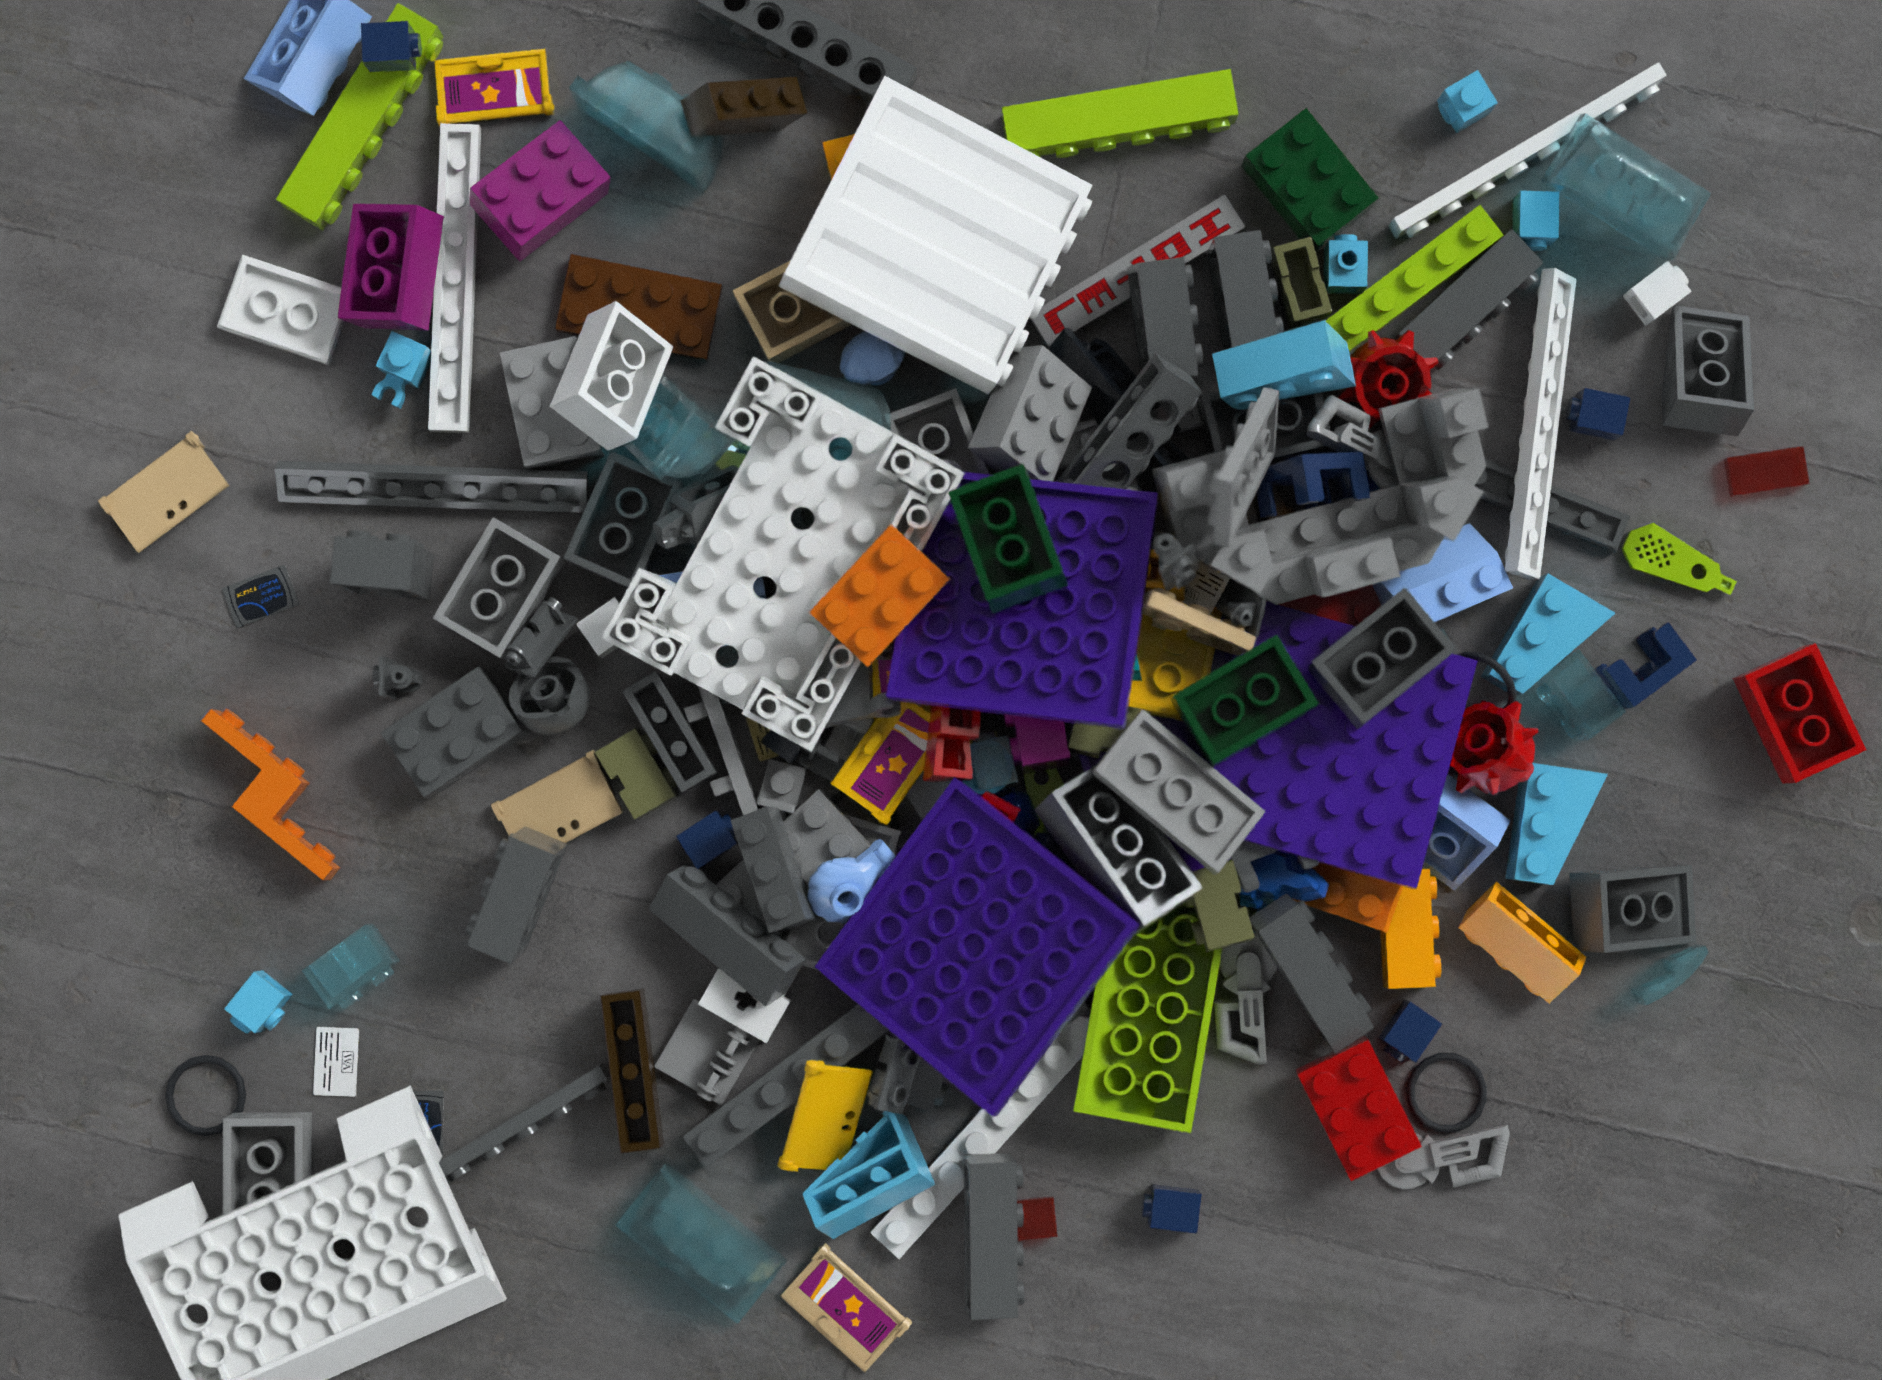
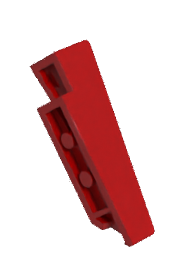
(949, 744)

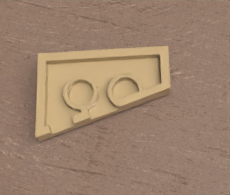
(1201, 627)

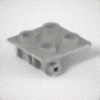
(706, 1053)

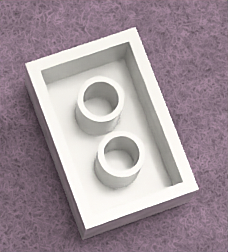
(611, 376)

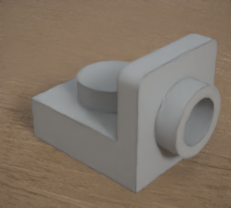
(782, 787)

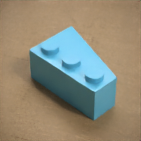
(1293, 362)
(1545, 632)
(1548, 820)
(870, 1178)

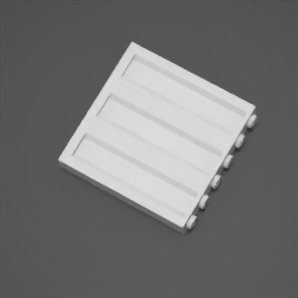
(938, 236)

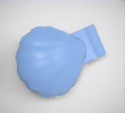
(870, 360)
(843, 883)

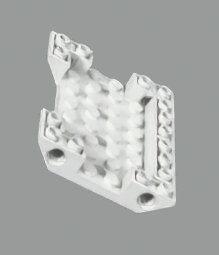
(788, 661)
(328, 1307)

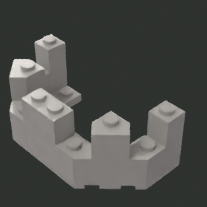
(1345, 541)

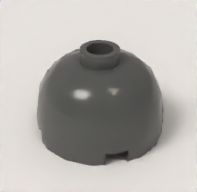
(552, 699)

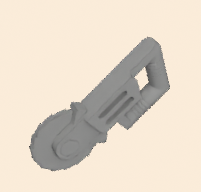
(1353, 438)
(1246, 973)
(1426, 1161)

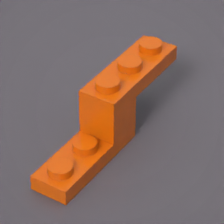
(272, 793)

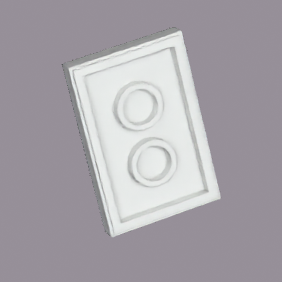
(283, 310)

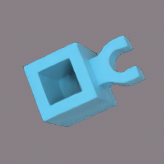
(403, 363)

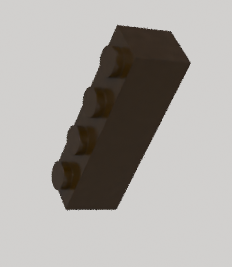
(632, 1070)

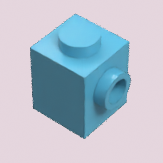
(1466, 102)
(1345, 265)
(258, 1003)

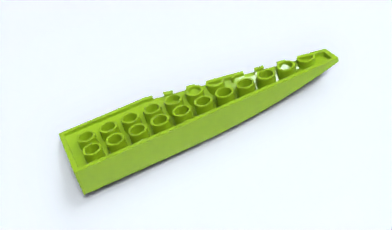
(1150, 1028)

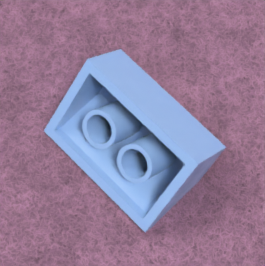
(307, 51)
(1454, 579)
(1462, 835)

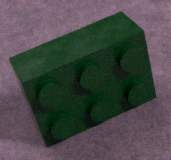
(1309, 180)
(1008, 538)
(1244, 701)

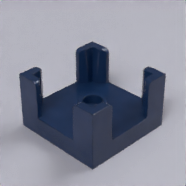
(1310, 479)
(1667, 659)

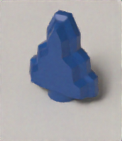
(1283, 874)

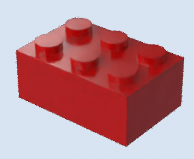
(1799, 714)
(1358, 1108)

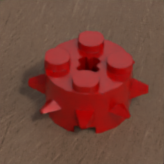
(1384, 357)
(1493, 748)

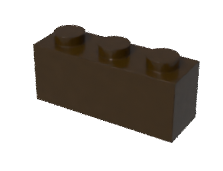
(743, 106)

